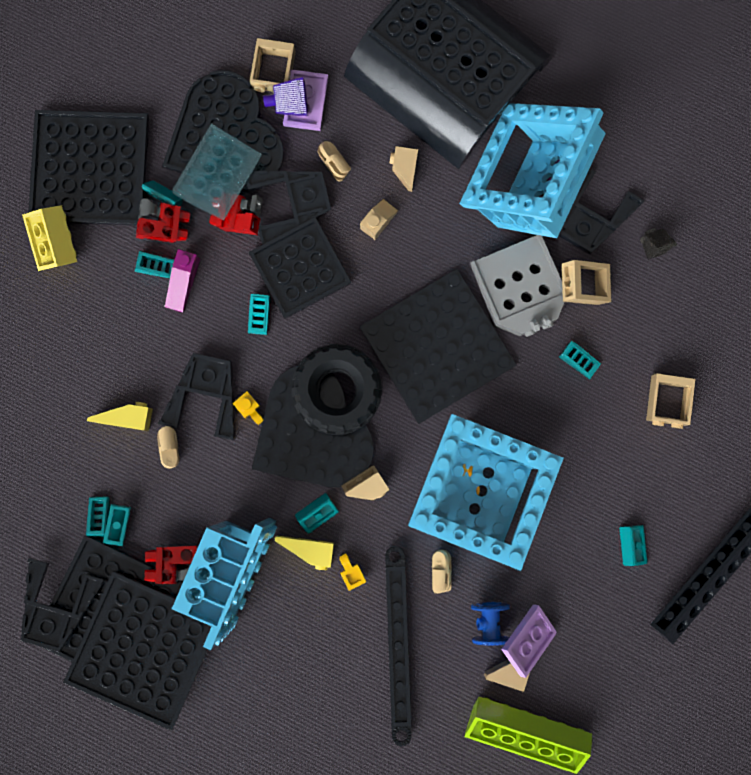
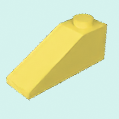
(128, 416)
(312, 551)

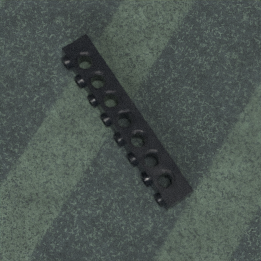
(705, 581)

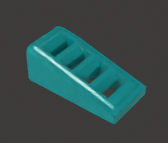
(143, 255)
(264, 298)
(576, 365)
(91, 525)

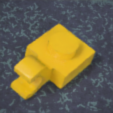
(247, 406)
(351, 575)

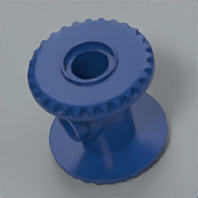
(488, 623)

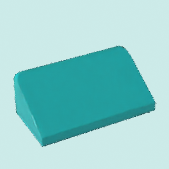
(161, 193)
(316, 513)
(116, 524)
(633, 545)

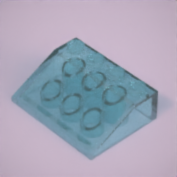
(216, 172)

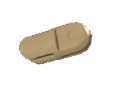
(333, 160)
(168, 447)
(441, 571)

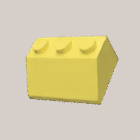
(50, 237)

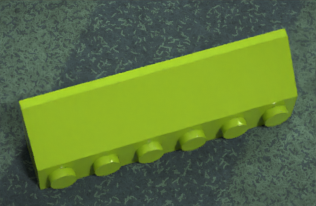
(529, 735)

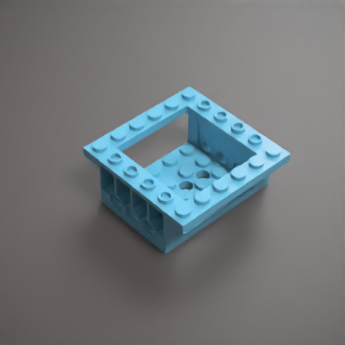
(556, 134)
(447, 494)
(222, 575)

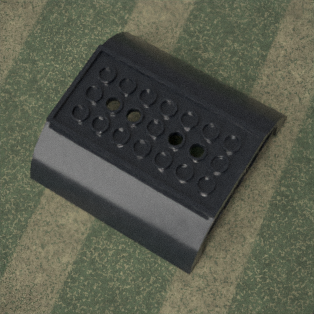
(428, 84)

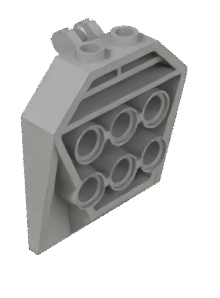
(525, 316)

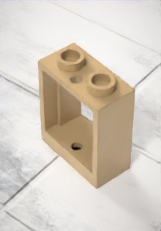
(273, 48)
(572, 291)
(687, 400)

